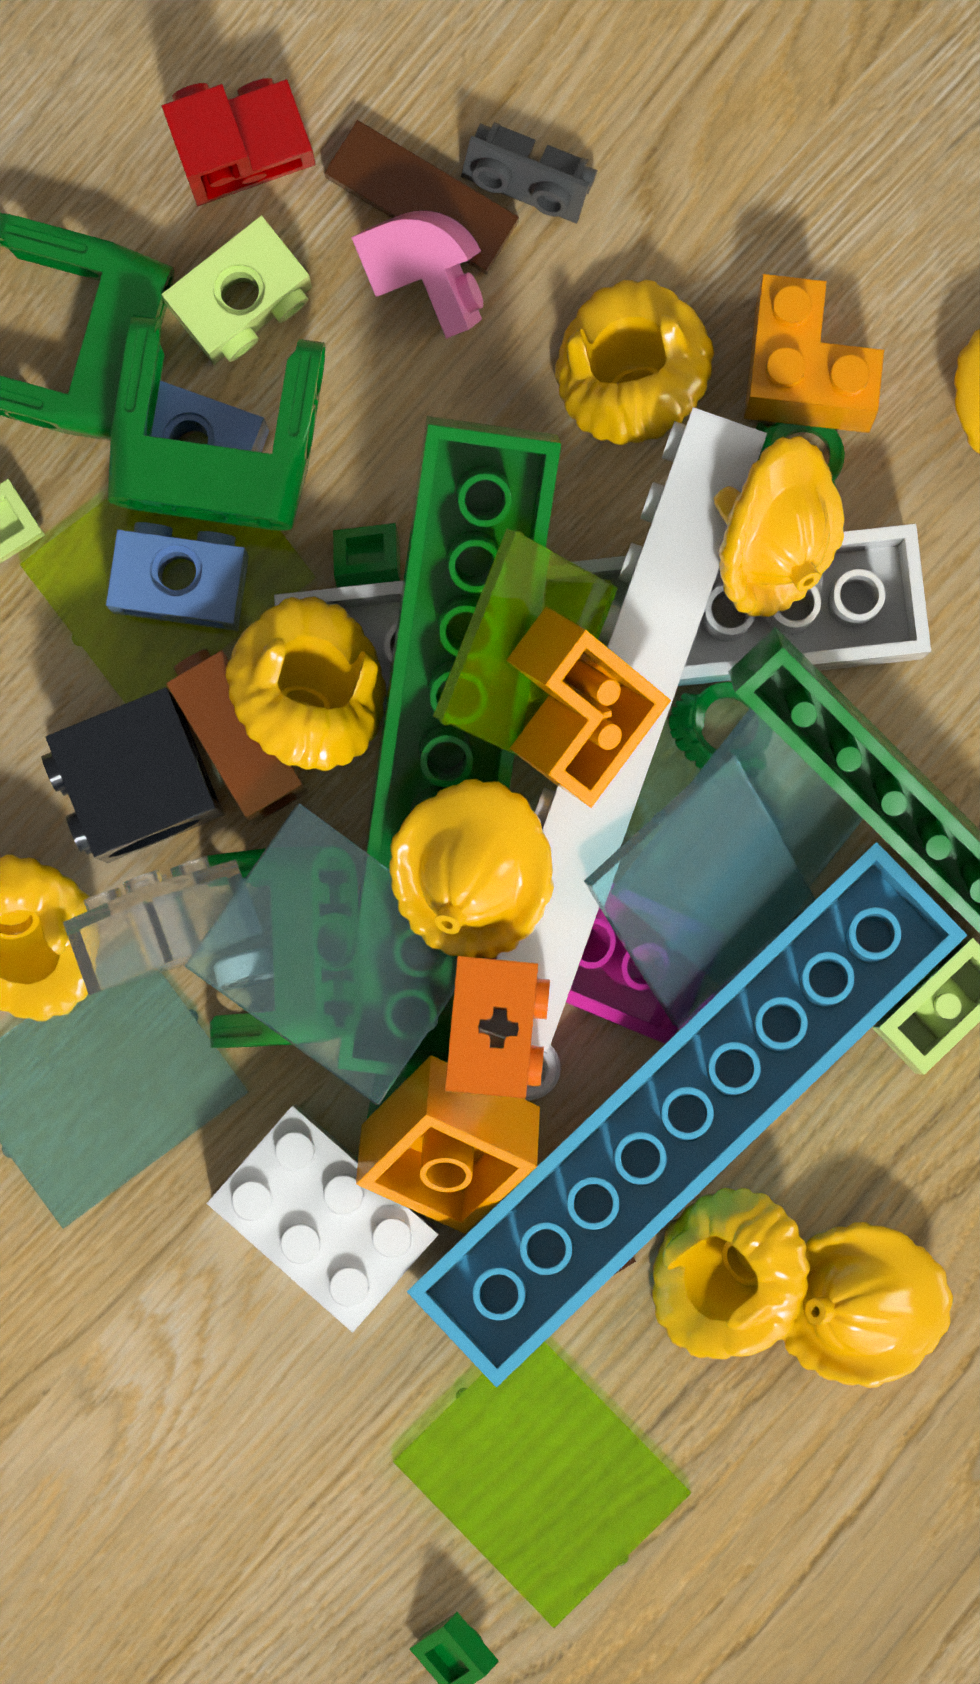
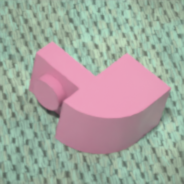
(428, 249)

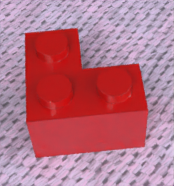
(237, 140)

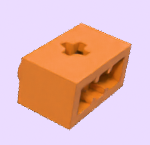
(478, 990)

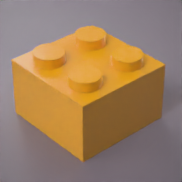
(447, 1150)

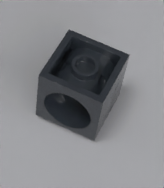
(131, 777)

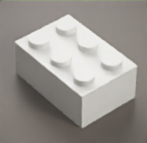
(316, 1224)

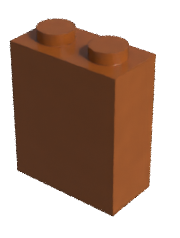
(253, 777)

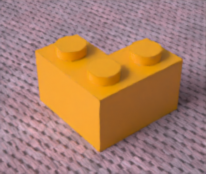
(799, 377)
(593, 708)

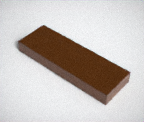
(404, 183)

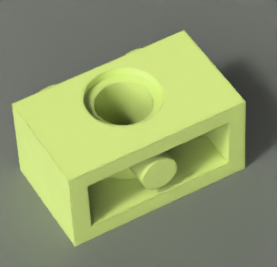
(250, 257)
(936, 1010)

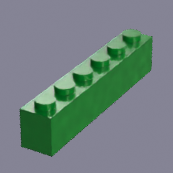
(863, 768)

